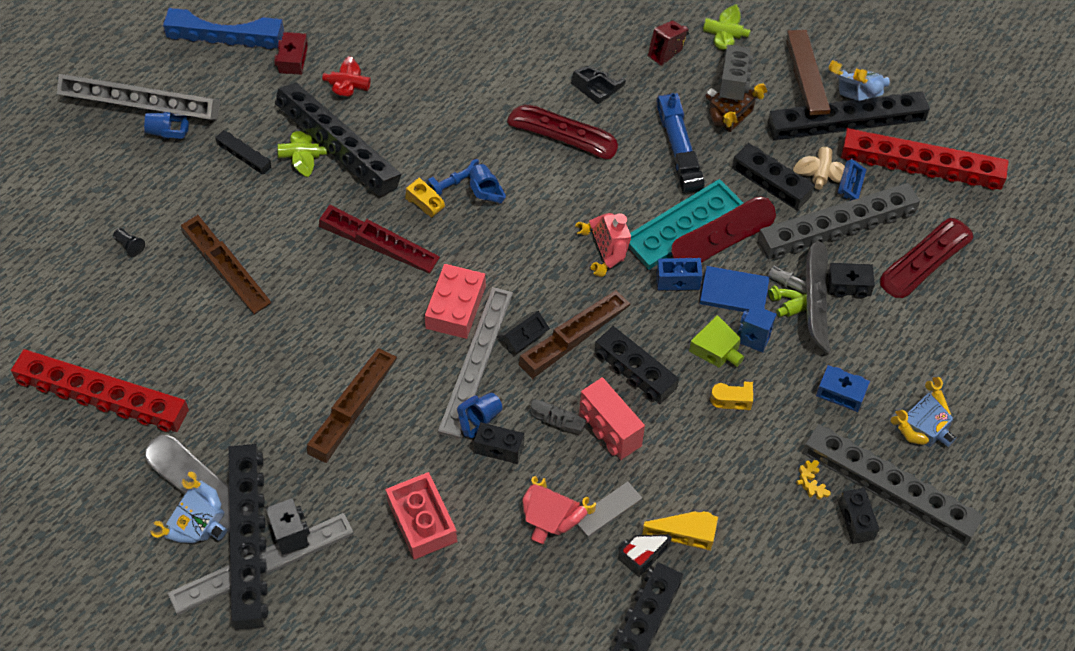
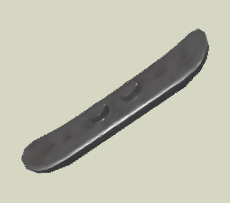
(816, 294)
(174, 462)

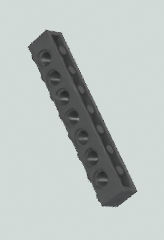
(838, 221)
(898, 494)

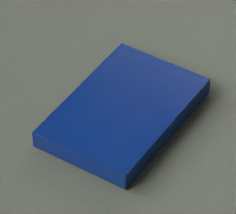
(733, 289)

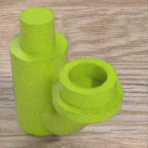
(791, 307)

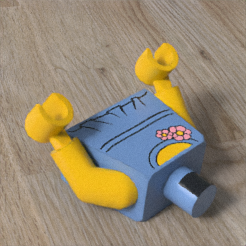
(927, 419)

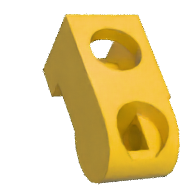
(424, 197)
(732, 397)

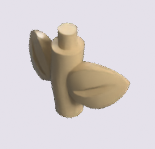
(820, 168)

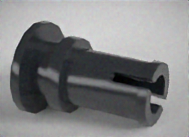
(130, 242)

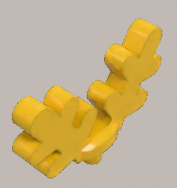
(807, 473)

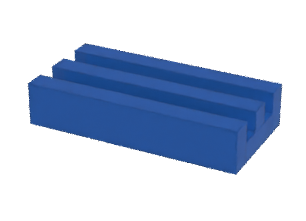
(849, 178)

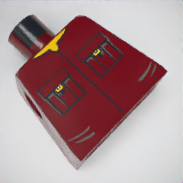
(667, 42)

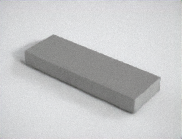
(609, 509)

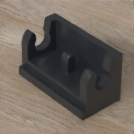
(524, 331)

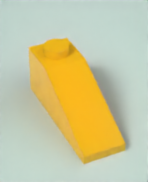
(689, 529)

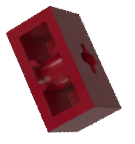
(292, 53)

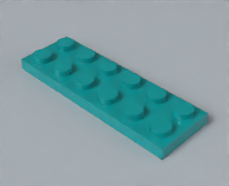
(656, 237)

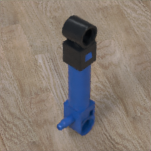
(686, 159)

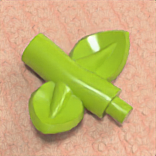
(726, 28)
(301, 151)

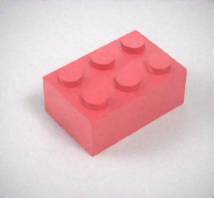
(455, 301)
(611, 419)
(421, 515)

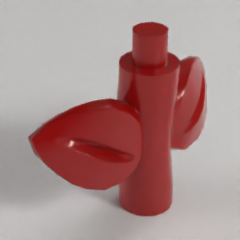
(347, 78)

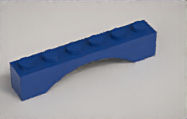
(262, 32)

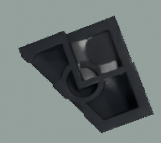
(590, 80)

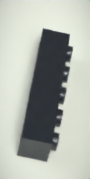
(243, 152)

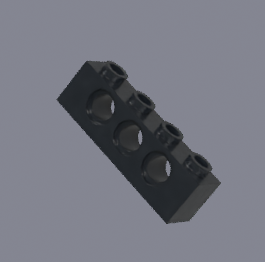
(773, 176)
(632, 354)

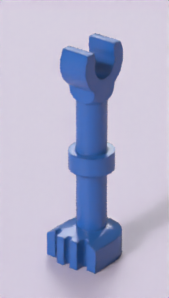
(455, 178)

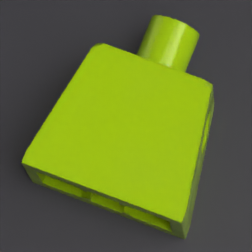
(717, 344)

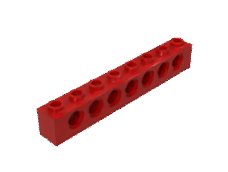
(925, 159)
(91, 382)

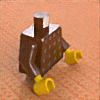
(732, 112)

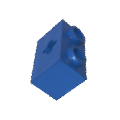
(679, 274)
(756, 327)
(849, 395)

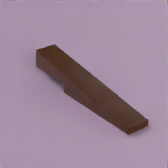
(807, 72)
(225, 264)
(572, 334)
(350, 405)

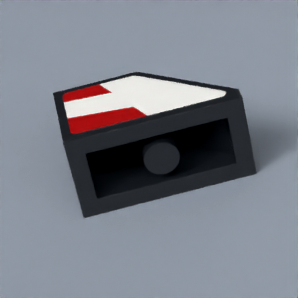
(643, 551)

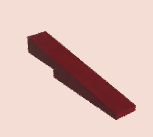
(377, 238)

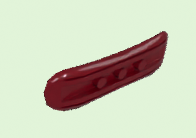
(564, 129)
(725, 230)
(925, 257)

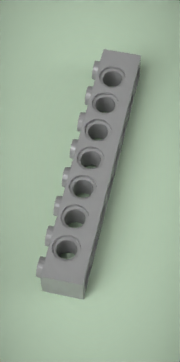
(138, 96)

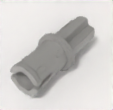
(787, 279)

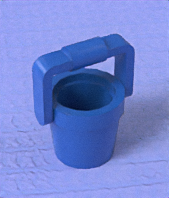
(160, 124)
(485, 184)
(478, 410)

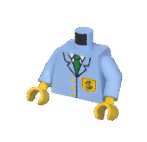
(860, 84)
(195, 516)

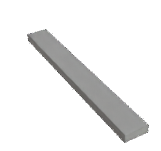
(476, 359)
(219, 582)

